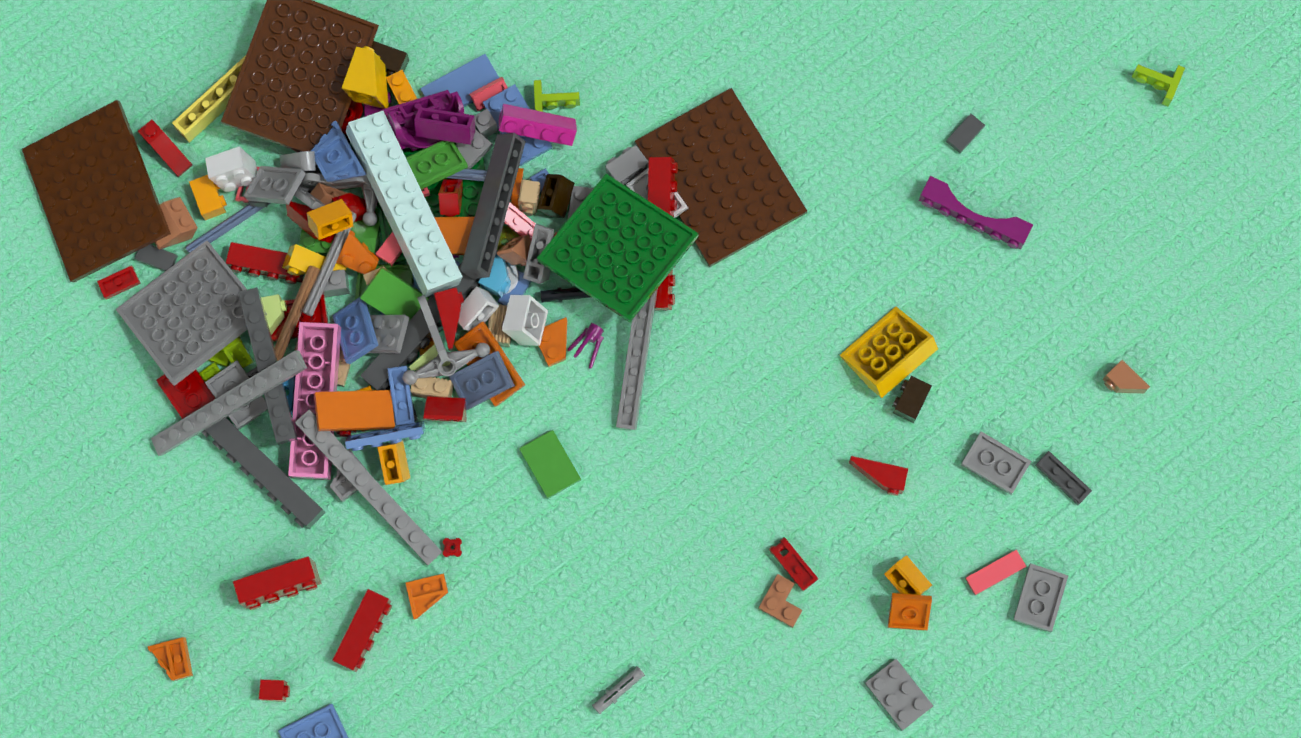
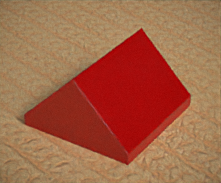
(445, 409)

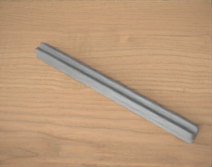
(326, 270)

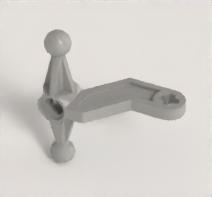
(370, 198)
(435, 367)

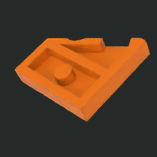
(516, 189)
(357, 255)
(554, 342)
(425, 593)
(174, 658)

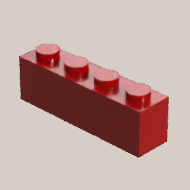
(259, 262)
(362, 630)

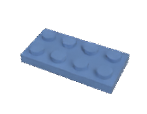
(512, 96)
(377, 437)

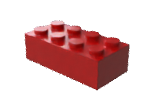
(277, 583)

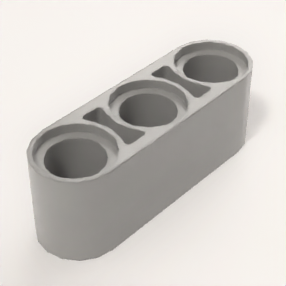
(299, 160)

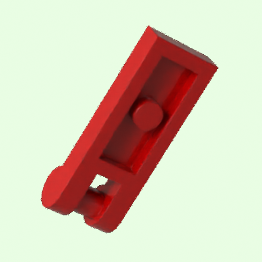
(794, 564)

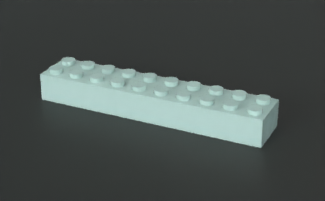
(403, 204)

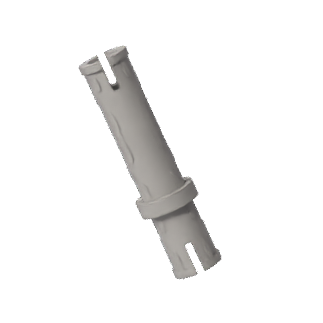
(636, 674)

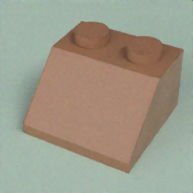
(179, 222)

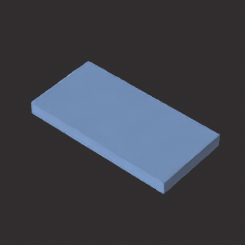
(464, 79)

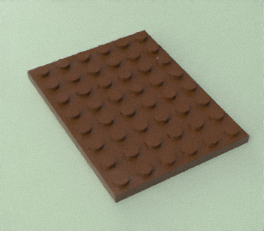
(296, 73)
(724, 176)
(95, 191)

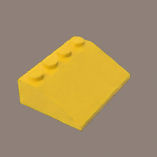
(889, 351)

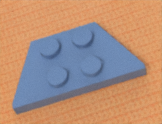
(336, 156)

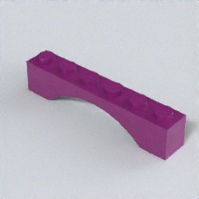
(1010, 230)

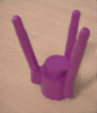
(591, 334)

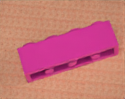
(537, 124)

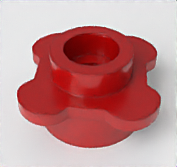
(452, 552)

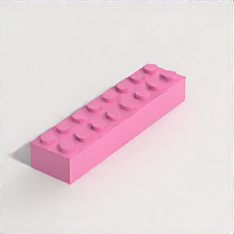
(320, 351)

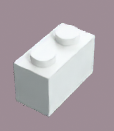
(477, 308)

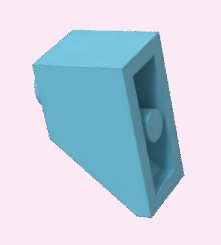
(499, 278)

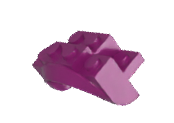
(402, 117)

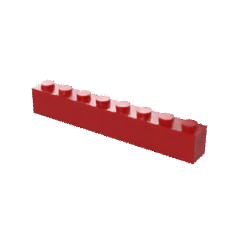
(661, 193)

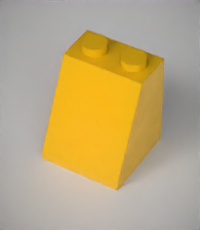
(367, 79)

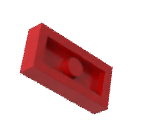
(118, 282)

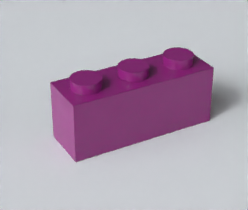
(445, 125)

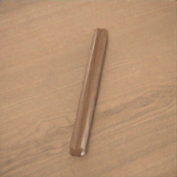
(296, 311)

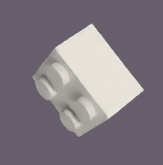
(231, 169)
(525, 320)

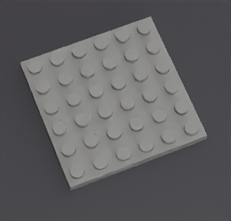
(187, 312)

